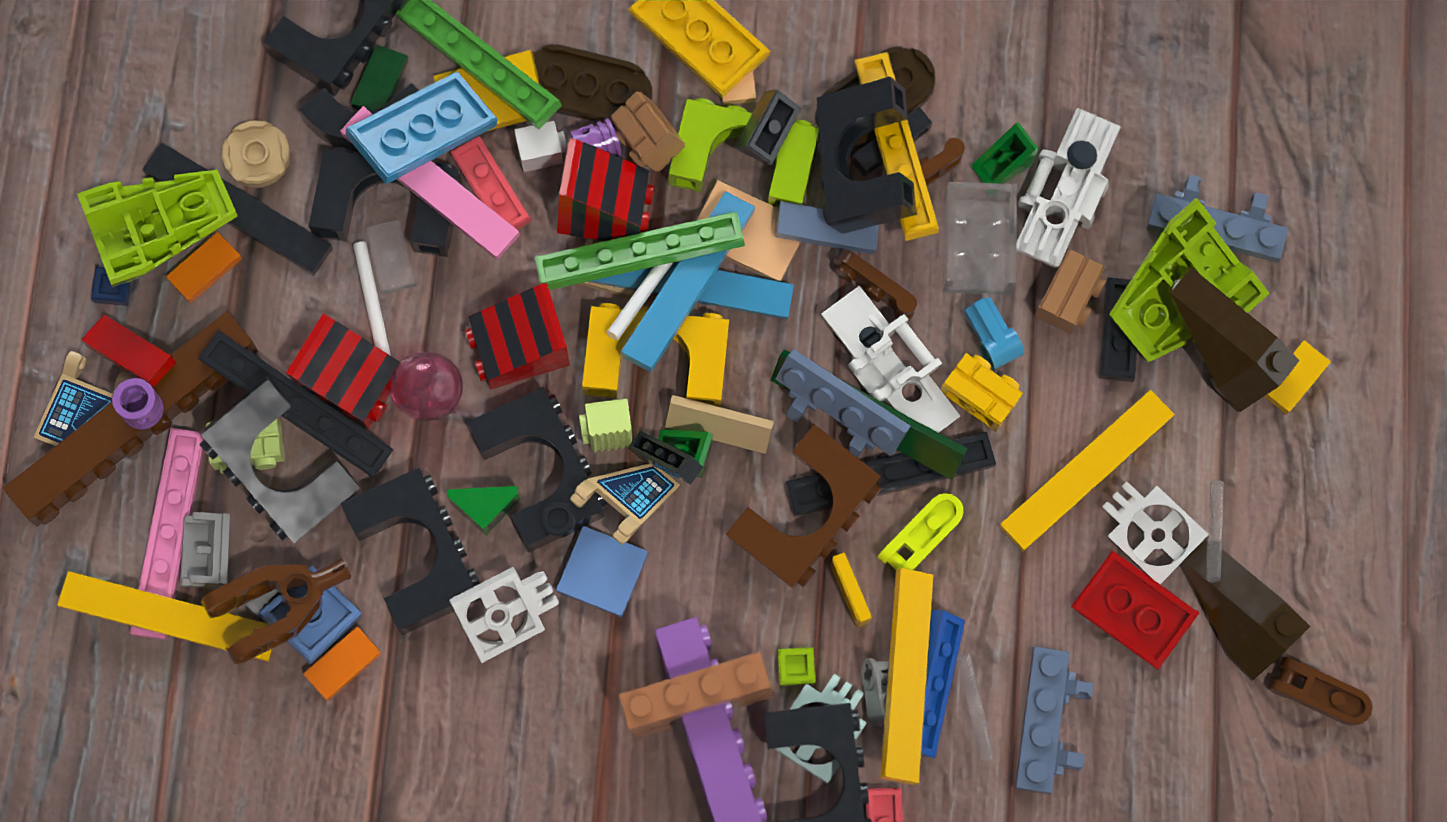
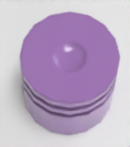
(599, 136)
(138, 403)

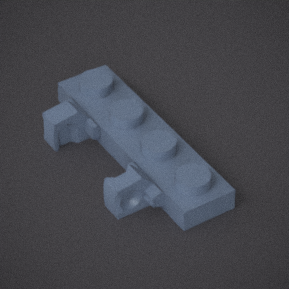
(1243, 233)
(818, 388)
(1048, 689)

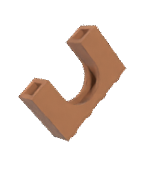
(657, 705)

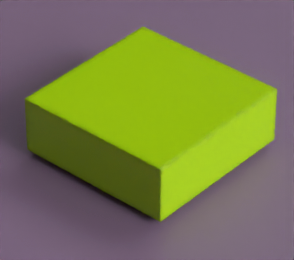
(796, 666)

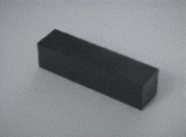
(869, 156)
(665, 457)

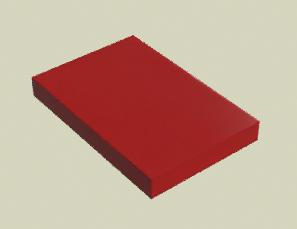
(1135, 610)

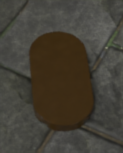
(911, 70)
(588, 82)

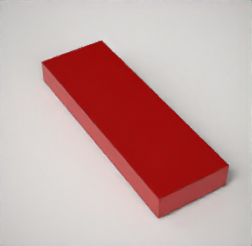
(128, 351)

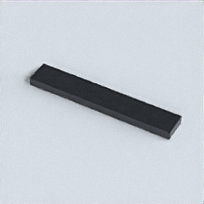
(252, 217)
(306, 409)
(896, 472)

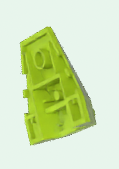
(153, 220)
(1187, 241)

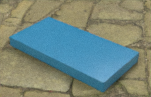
(421, 127)

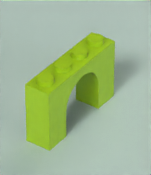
(709, 125)

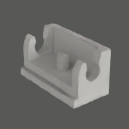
(205, 550)

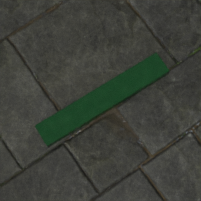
(919, 442)

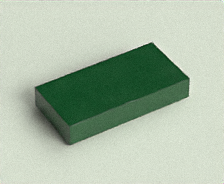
(379, 79)

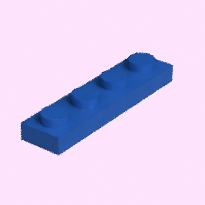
(943, 650)

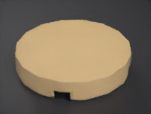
(256, 154)

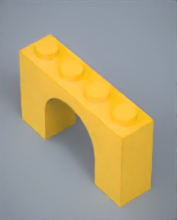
(700, 337)

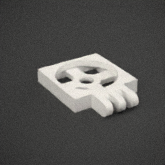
(1133, 511)
(529, 599)

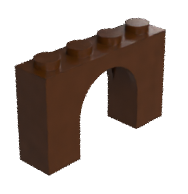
(794, 556)

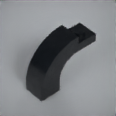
(328, 117)

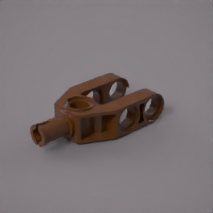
(264, 581)

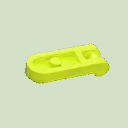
(924, 532)

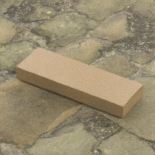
(724, 424)

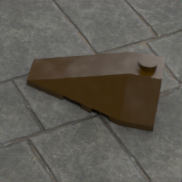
(1237, 349)
(1245, 613)

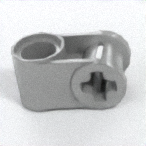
(875, 689)

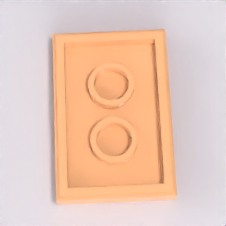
(762, 250)

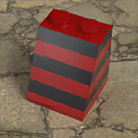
(602, 195)
(518, 338)
(345, 371)

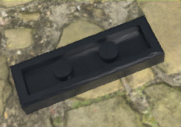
(1117, 351)

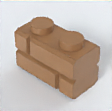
(647, 132)
(1070, 292)

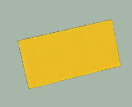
(703, 39)

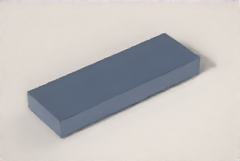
(809, 226)

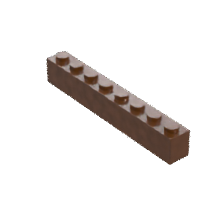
(106, 438)

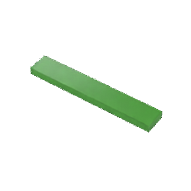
(480, 61)
(640, 251)

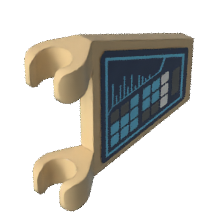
(73, 402)
(632, 492)

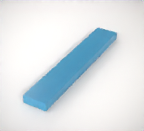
(724, 291)
(679, 295)

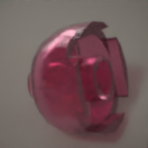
(427, 386)

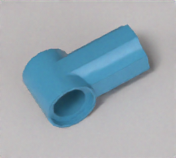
(997, 342)

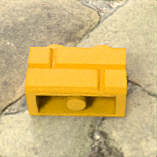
(982, 391)

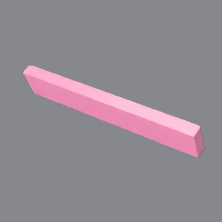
(455, 203)
(173, 502)

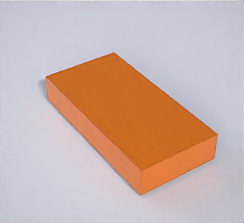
(204, 267)
(342, 663)

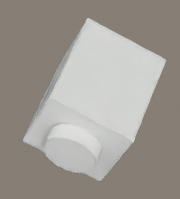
(540, 147)

